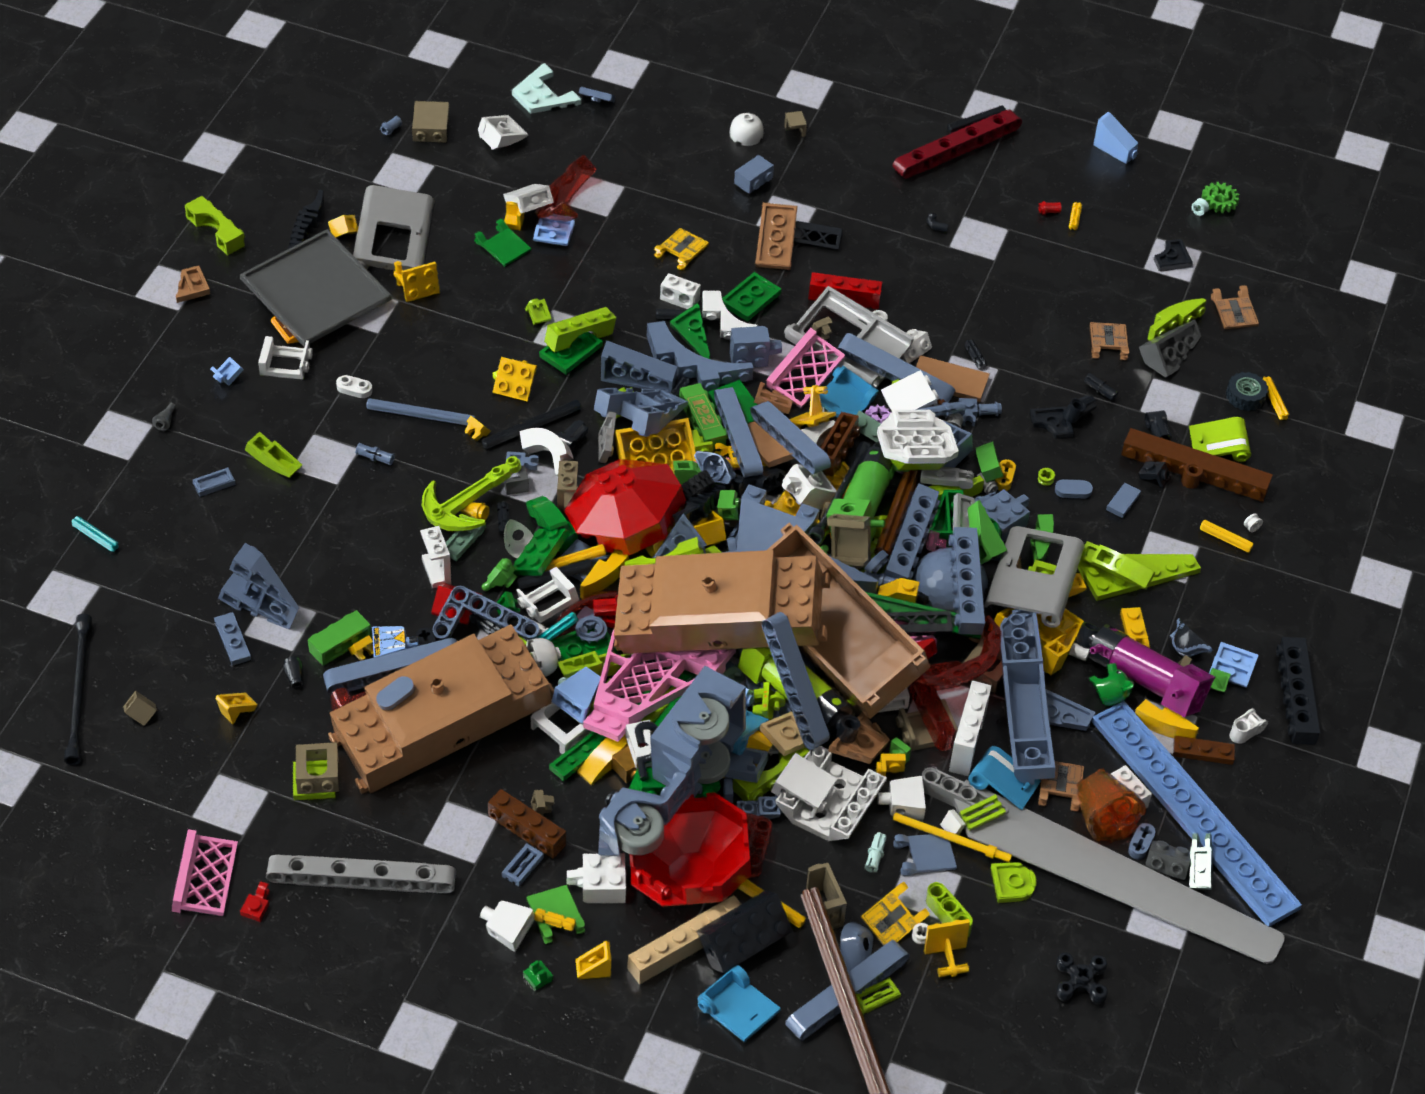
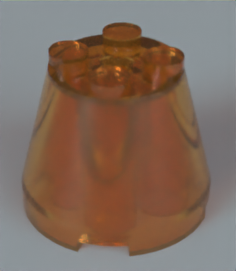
(1109, 806)

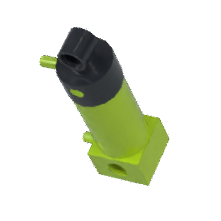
(836, 710)

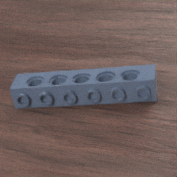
(911, 533)
(967, 580)

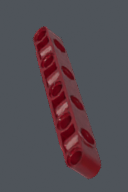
(957, 143)

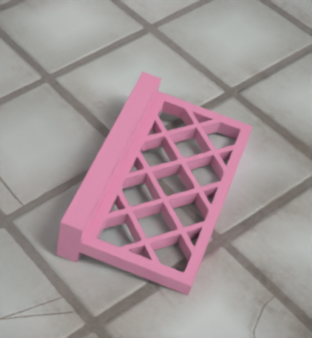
(794, 357)
(187, 867)

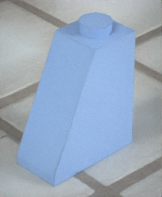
(1115, 139)
(577, 693)

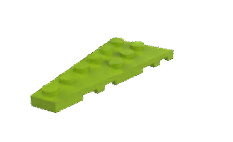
(1166, 568)

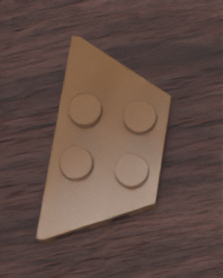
(868, 743)

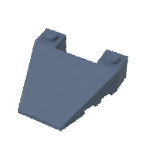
(647, 409)
(761, 524)
(262, 593)

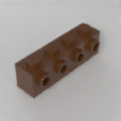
(840, 440)
(526, 823)

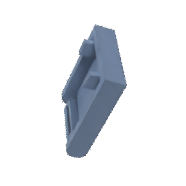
(744, 767)

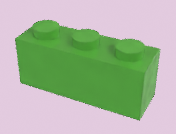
(338, 637)

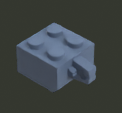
(753, 346)
(1007, 511)

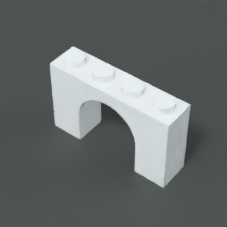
(969, 728)

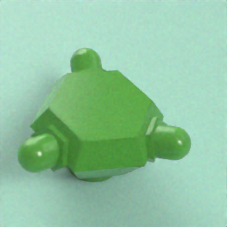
(500, 575)

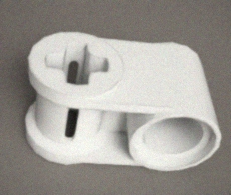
(1247, 726)

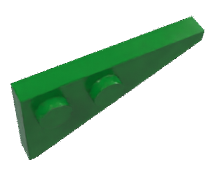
(691, 329)

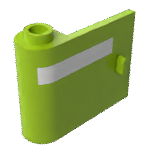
(1222, 438)

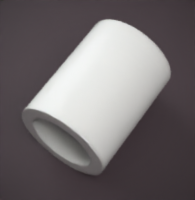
(1079, 652)

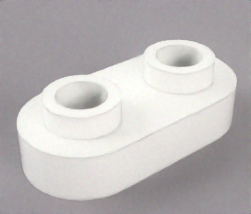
(354, 386)

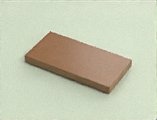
(776, 236)
(966, 381)
(768, 448)

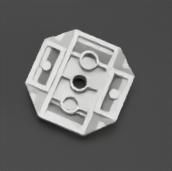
(917, 440)

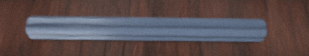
(417, 411)

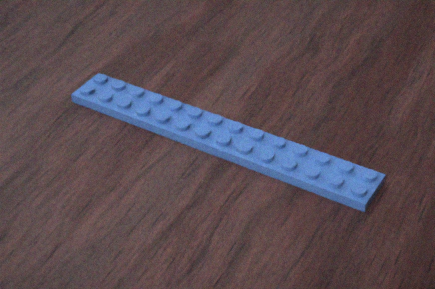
(1196, 813)

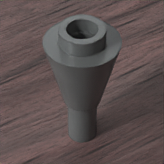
(163, 419)

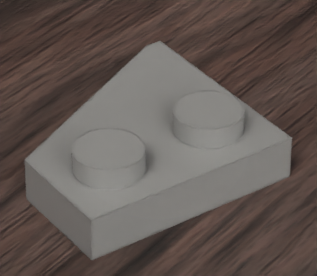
(605, 438)

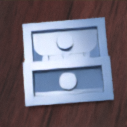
(554, 231)
(1236, 662)

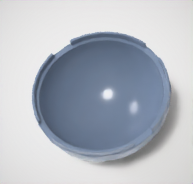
(935, 578)

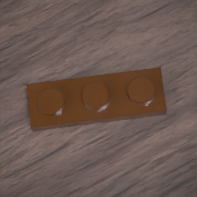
(1203, 750)

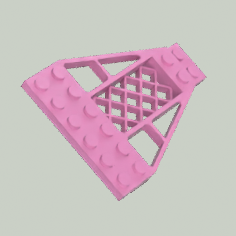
(614, 713)

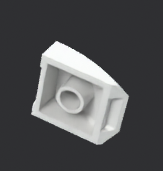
(500, 131)

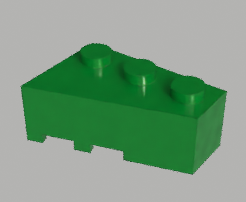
(944, 516)

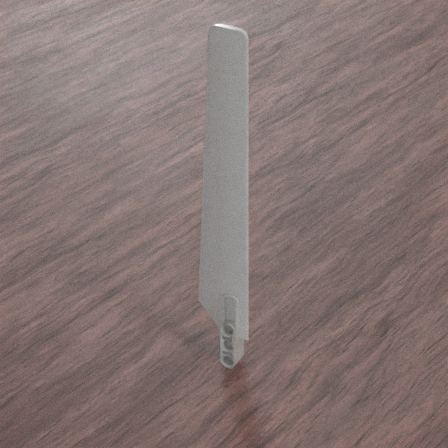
(1104, 870)

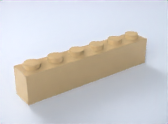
(675, 944)

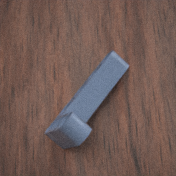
(484, 612)

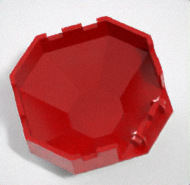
(626, 505)
(700, 855)

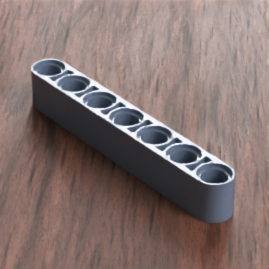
(888, 365)
(738, 432)
(790, 436)
(362, 673)
(795, 680)
(866, 974)

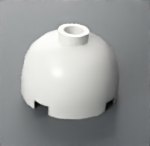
(746, 129)
(544, 654)

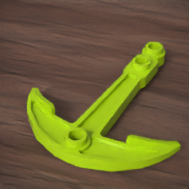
(444, 514)

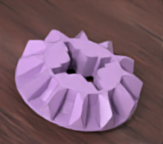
(883, 411)

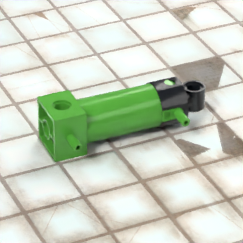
(867, 487)

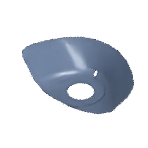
(852, 945)

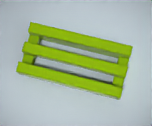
(997, 804)
(896, 994)

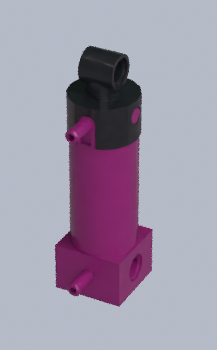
(1179, 686)

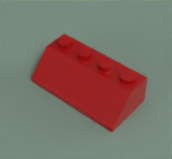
(861, 291)

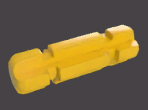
(1075, 216)
(555, 919)

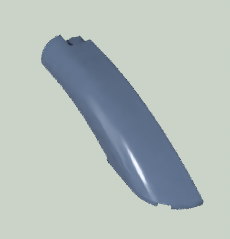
(1026, 697)

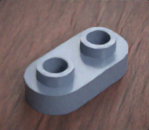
(877, 562)

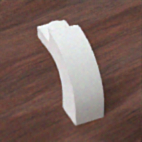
(540, 439)

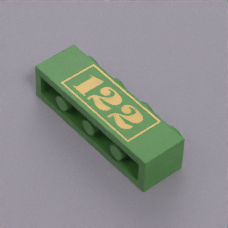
(703, 415)

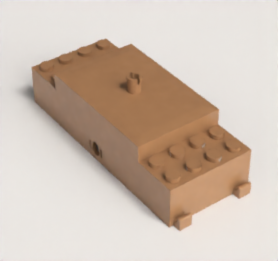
(717, 597)
(865, 648)
(456, 695)

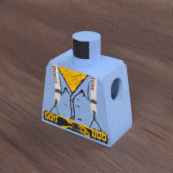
(391, 639)

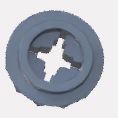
(591, 622)

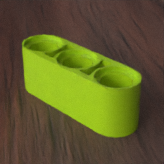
(943, 902)

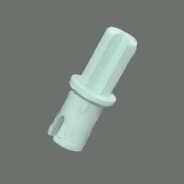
(875, 852)

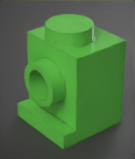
(728, 505)

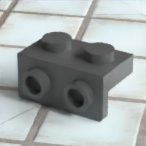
(1168, 859)

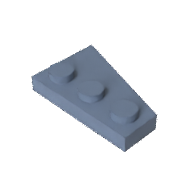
(681, 532)
(1067, 713)

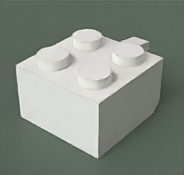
(808, 487)
(601, 878)

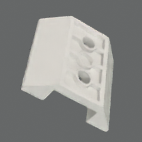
(843, 808)

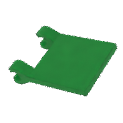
(505, 245)

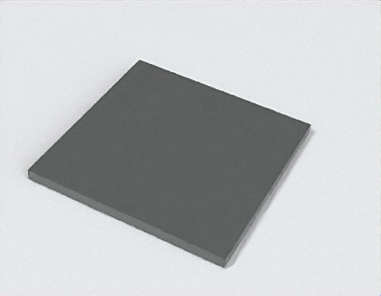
(315, 287)

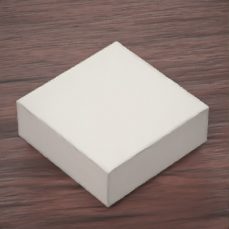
(953, 822)

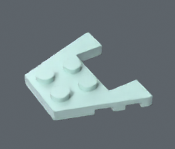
(537, 96)

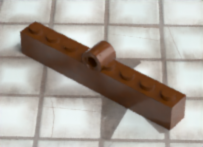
(1197, 465)

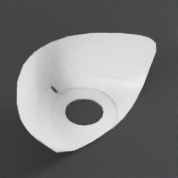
(516, 547)

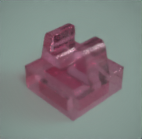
(934, 540)

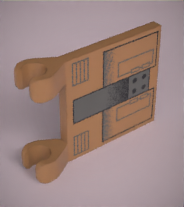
(1235, 311)
(1109, 337)
(1063, 784)

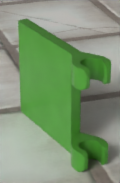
(556, 901)

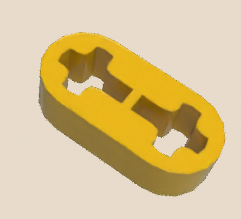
(1006, 475)

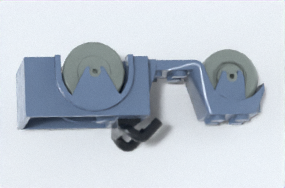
(685, 751)

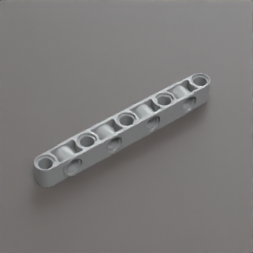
(361, 874)

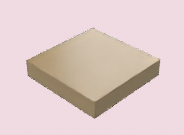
(783, 733)

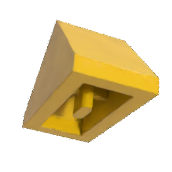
(595, 962)

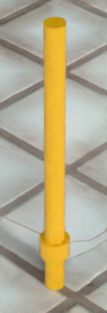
(989, 851)

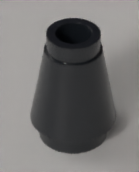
(294, 671)

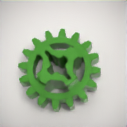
(1220, 197)

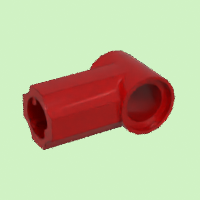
(605, 607)

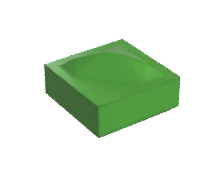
(1220, 681)
(899, 747)

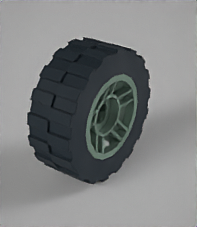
(1247, 391)

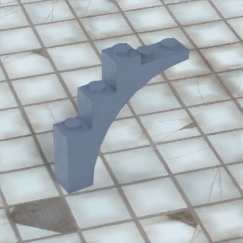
(707, 371)

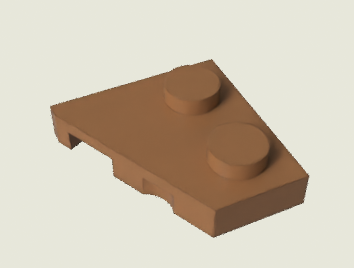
(192, 284)
(781, 402)

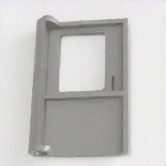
(398, 210)
(874, 331)
(1031, 589)

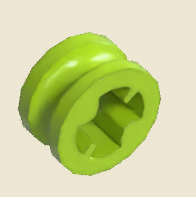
(1048, 473)

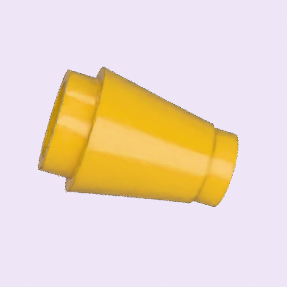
(476, 510)

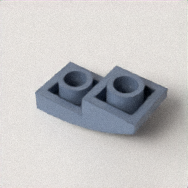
(762, 807)

